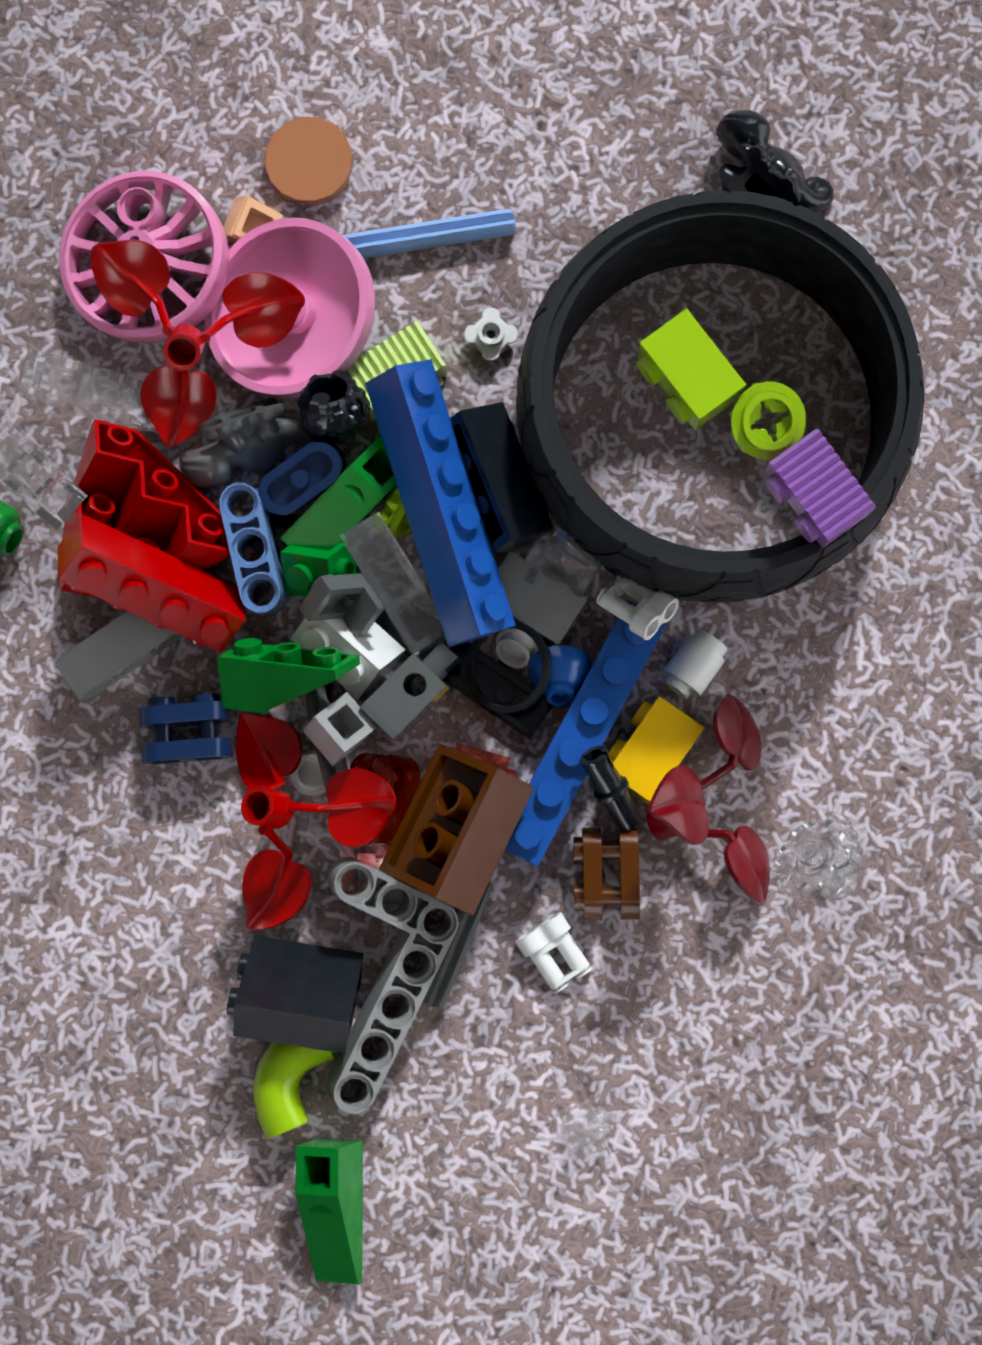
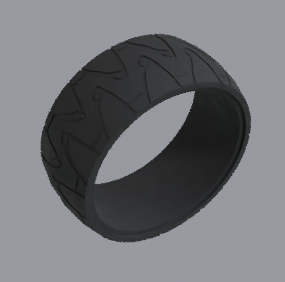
(752, 234)

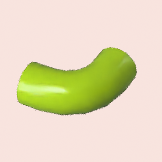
(278, 1085)

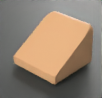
(247, 215)

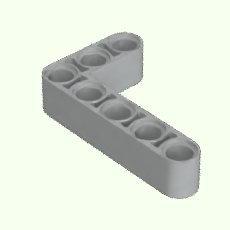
(391, 978)

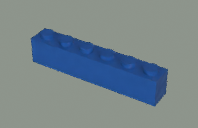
(439, 502)
(581, 729)

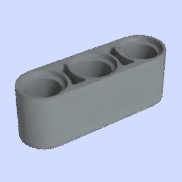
(112, 654)

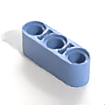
(238, 533)

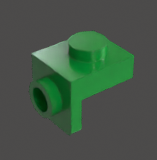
(305, 565)

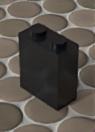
(296, 994)

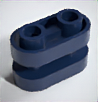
(301, 478)
(164, 714)

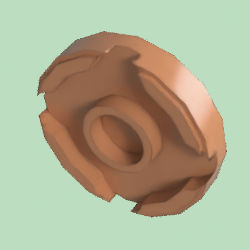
(309, 161)

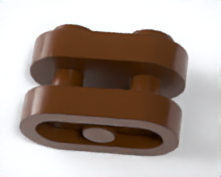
(590, 894)

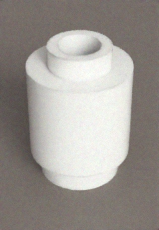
(694, 664)

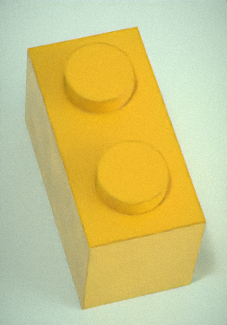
(655, 747)

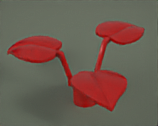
(172, 397)
(357, 811)

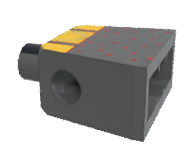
(393, 703)

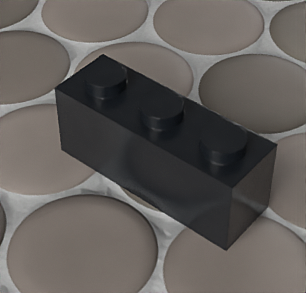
(500, 478)

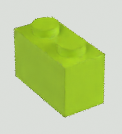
(689, 370)

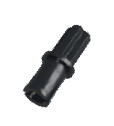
(610, 787)

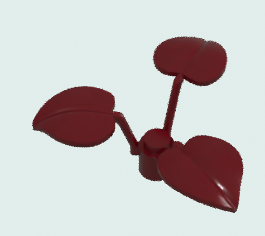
(681, 811)

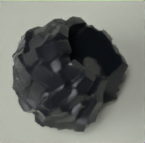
(333, 407)

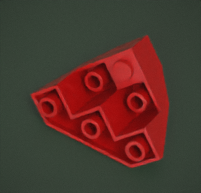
(146, 498)

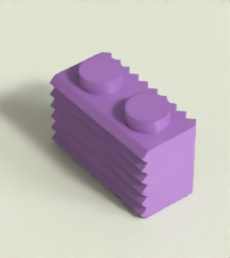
(818, 489)

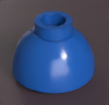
(567, 673)

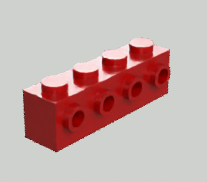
(149, 583)

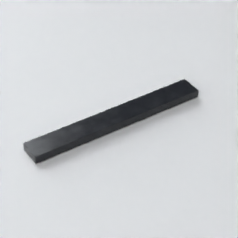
(493, 679)

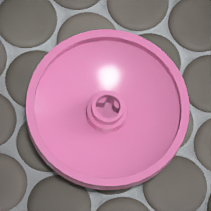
(328, 327)

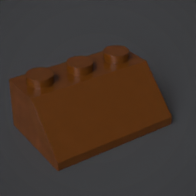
(456, 828)

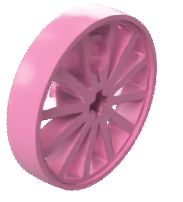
(132, 192)

